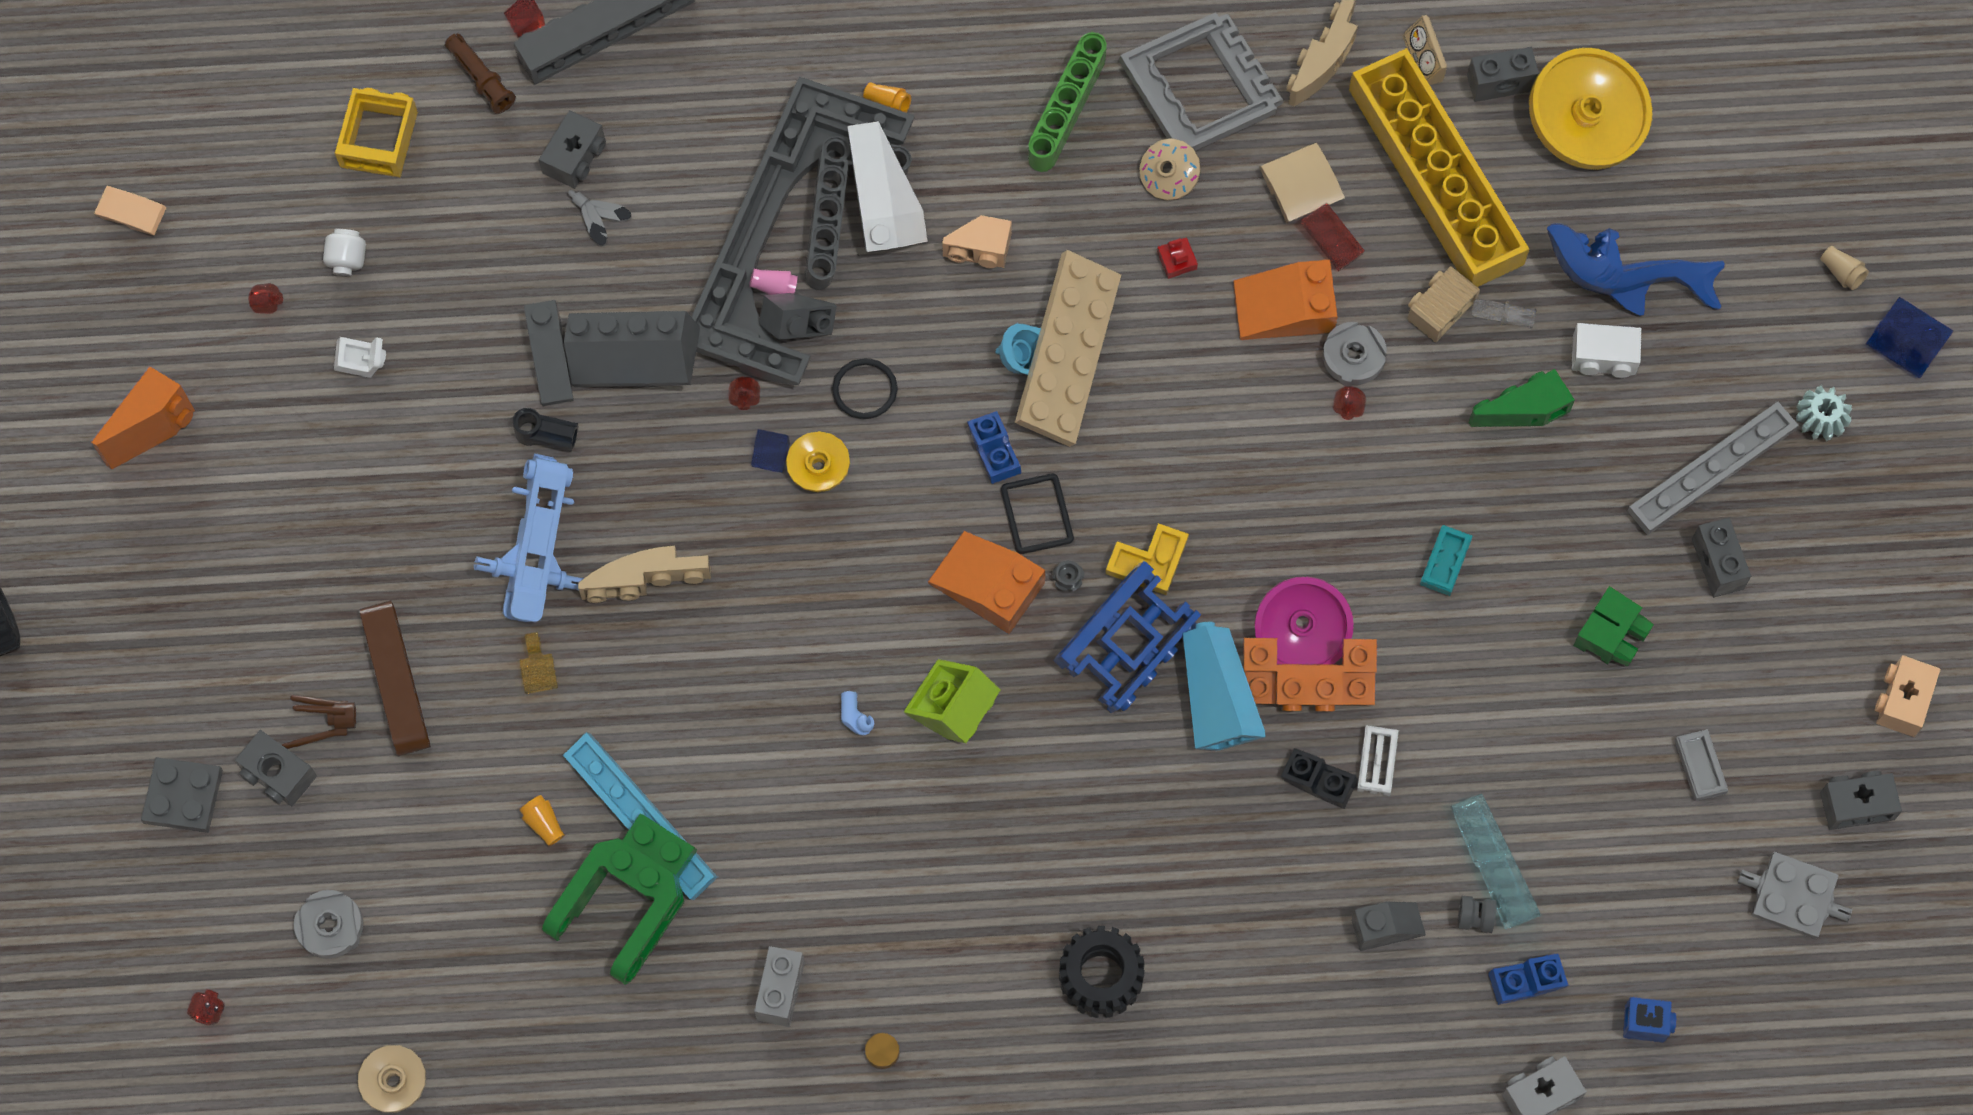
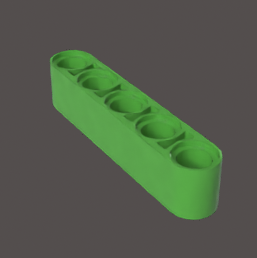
(1067, 114)

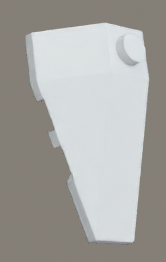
(886, 200)

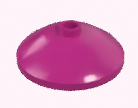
(1327, 625)

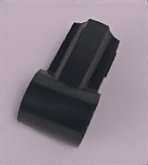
(547, 432)

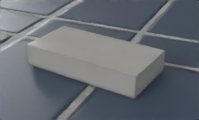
(1701, 765)

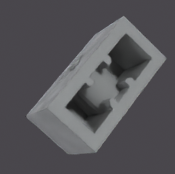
(779, 986)
(1559, 1078)

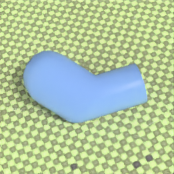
(852, 717)

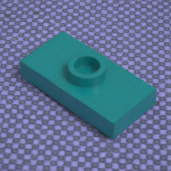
(1446, 560)

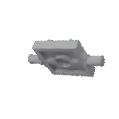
(1795, 895)

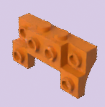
(1311, 683)

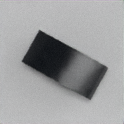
(1319, 779)

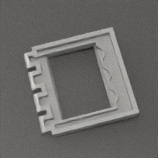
(1234, 55)

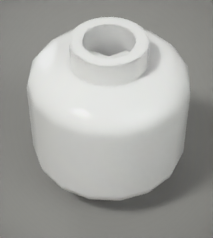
(344, 251)

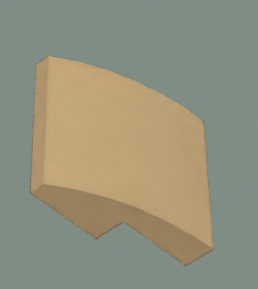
(1302, 182)

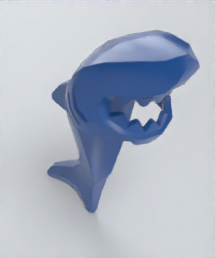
(1627, 283)

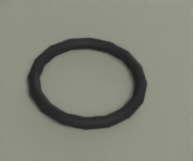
(865, 361)

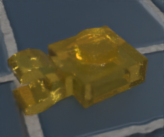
(538, 669)

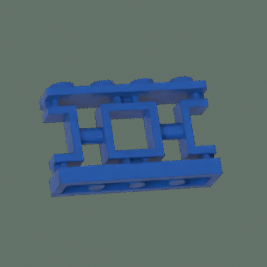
(1109, 620)

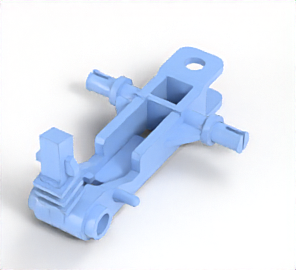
(537, 536)

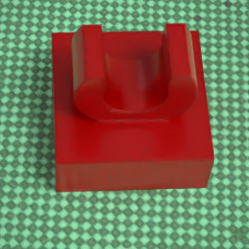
(1177, 257)

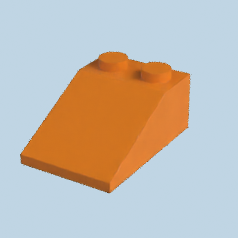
(1286, 301)
(144, 419)
(989, 580)

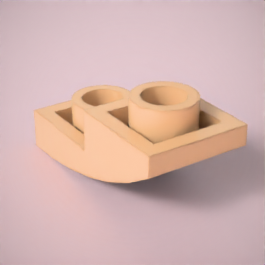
(130, 209)

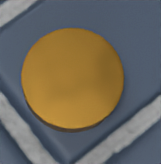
(882, 1051)

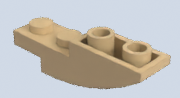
(1324, 56)
(630, 573)

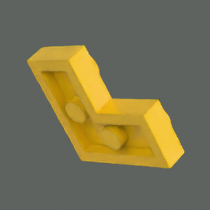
(1162, 556)

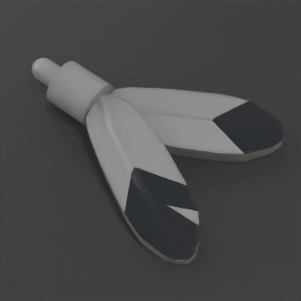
(594, 211)

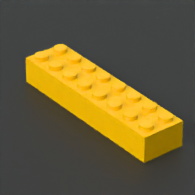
(1438, 168)

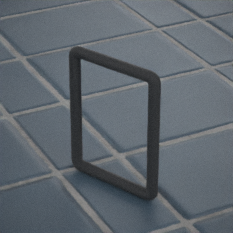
(1070, 537)

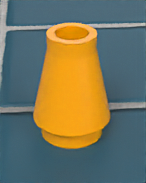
(888, 96)
(541, 818)

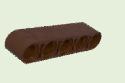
(394, 678)

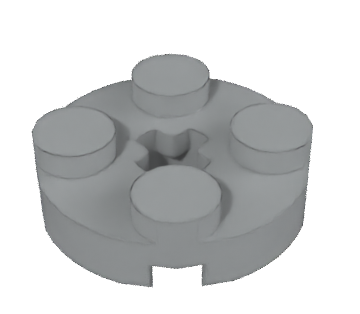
(1351, 370)
(313, 913)

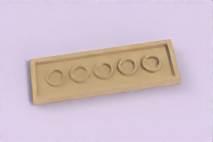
(1068, 348)

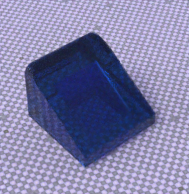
(770, 450)

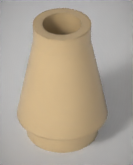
(1845, 268)

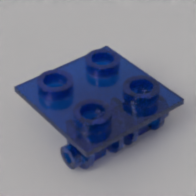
(1909, 337)

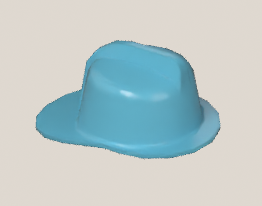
(1018, 347)

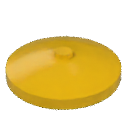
(1590, 108)

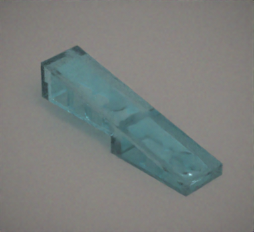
(1495, 861)

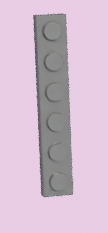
(1712, 468)

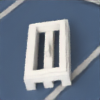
(1374, 787)

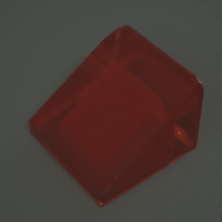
(524, 17)

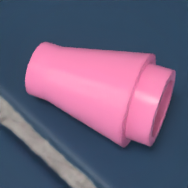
(773, 281)

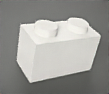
(1606, 350)

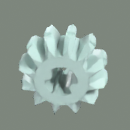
(1830, 404)

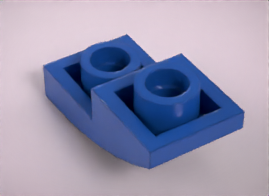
(994, 447)
(1528, 979)

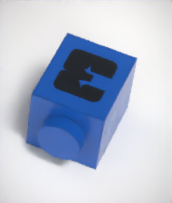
(1648, 1019)

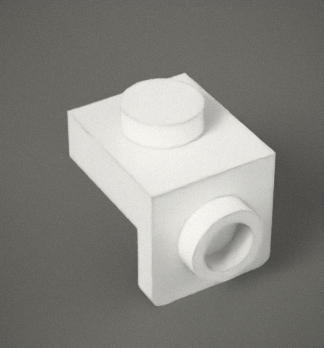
(359, 356)

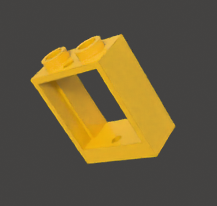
(371, 159)

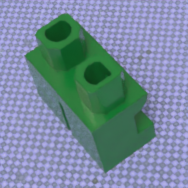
(1610, 624)

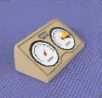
(1425, 50)

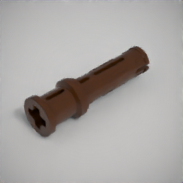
(487, 82)

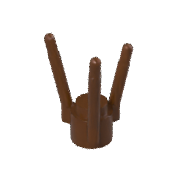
(339, 714)

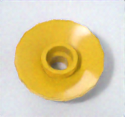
(816, 448)

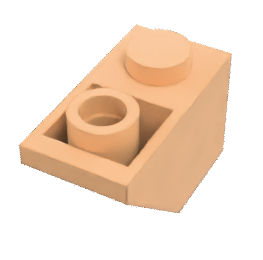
(980, 241)

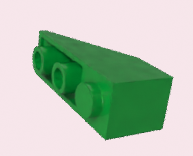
(1531, 404)

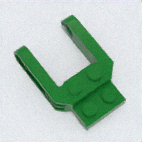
(646, 861)

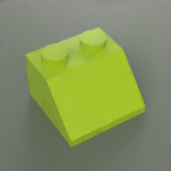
(953, 700)

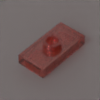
(1332, 236)

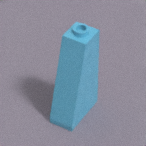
(1219, 690)

